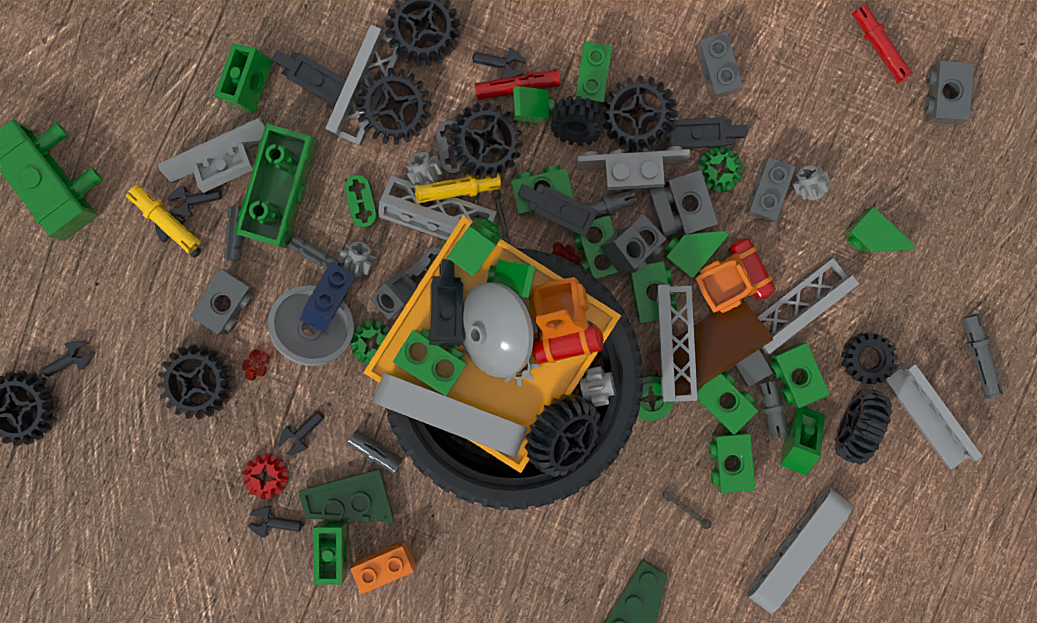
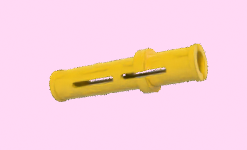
(456, 187)
(171, 226)

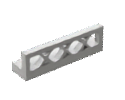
(356, 77)
(426, 219)
(812, 309)
(666, 347)
(931, 415)

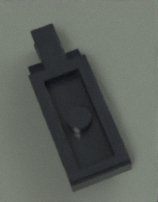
(311, 76)
(705, 133)
(559, 208)
(446, 307)

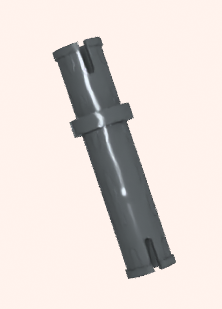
(981, 352)

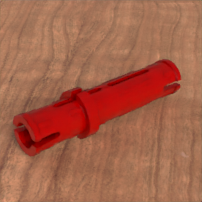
(881, 43)
(505, 86)

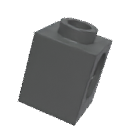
(645, 224)
(616, 250)
(394, 294)

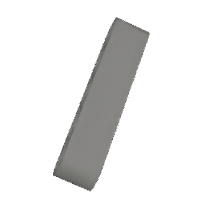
(449, 415)
(800, 550)

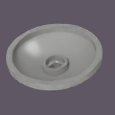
(288, 330)
(496, 330)

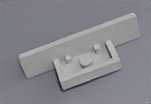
(216, 159)
(633, 169)

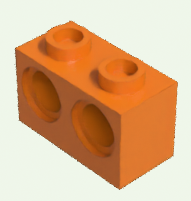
(383, 566)

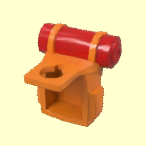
(735, 278)
(562, 322)

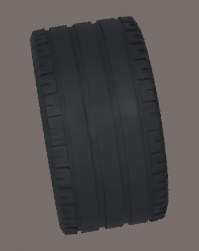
(495, 482)

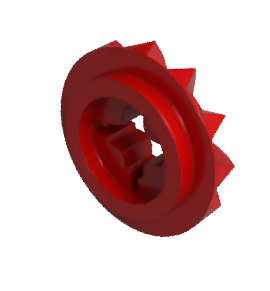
(275, 468)

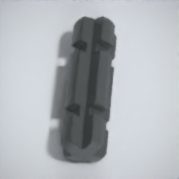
(232, 240)
(311, 252)

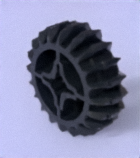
(432, 34)
(416, 96)
(651, 114)
(474, 137)
(183, 399)
(863, 426)
(26, 431)
(563, 435)

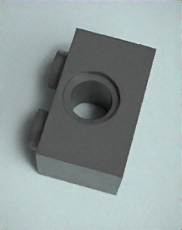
(718, 65)
(959, 79)
(691, 186)
(769, 190)
(209, 310)

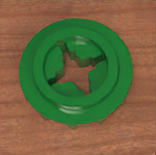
(732, 163)
(367, 330)
(660, 408)

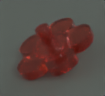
(565, 252)
(255, 365)

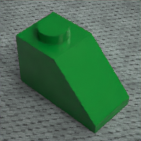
(532, 105)
(875, 234)
(693, 250)
(514, 275)
(804, 443)

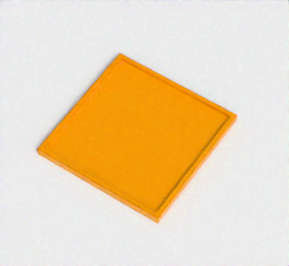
(473, 385)

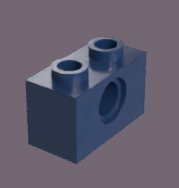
(327, 297)

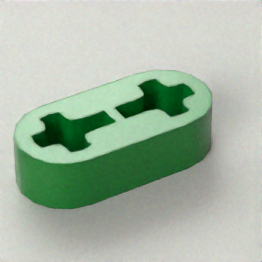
(354, 202)

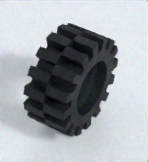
(577, 121)
(885, 353)

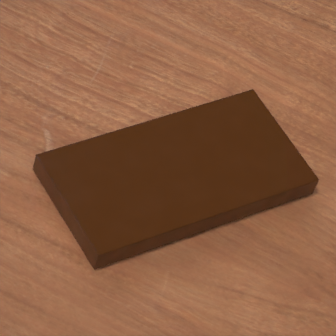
(719, 344)

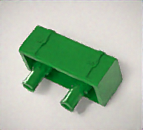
(41, 181)
(276, 186)

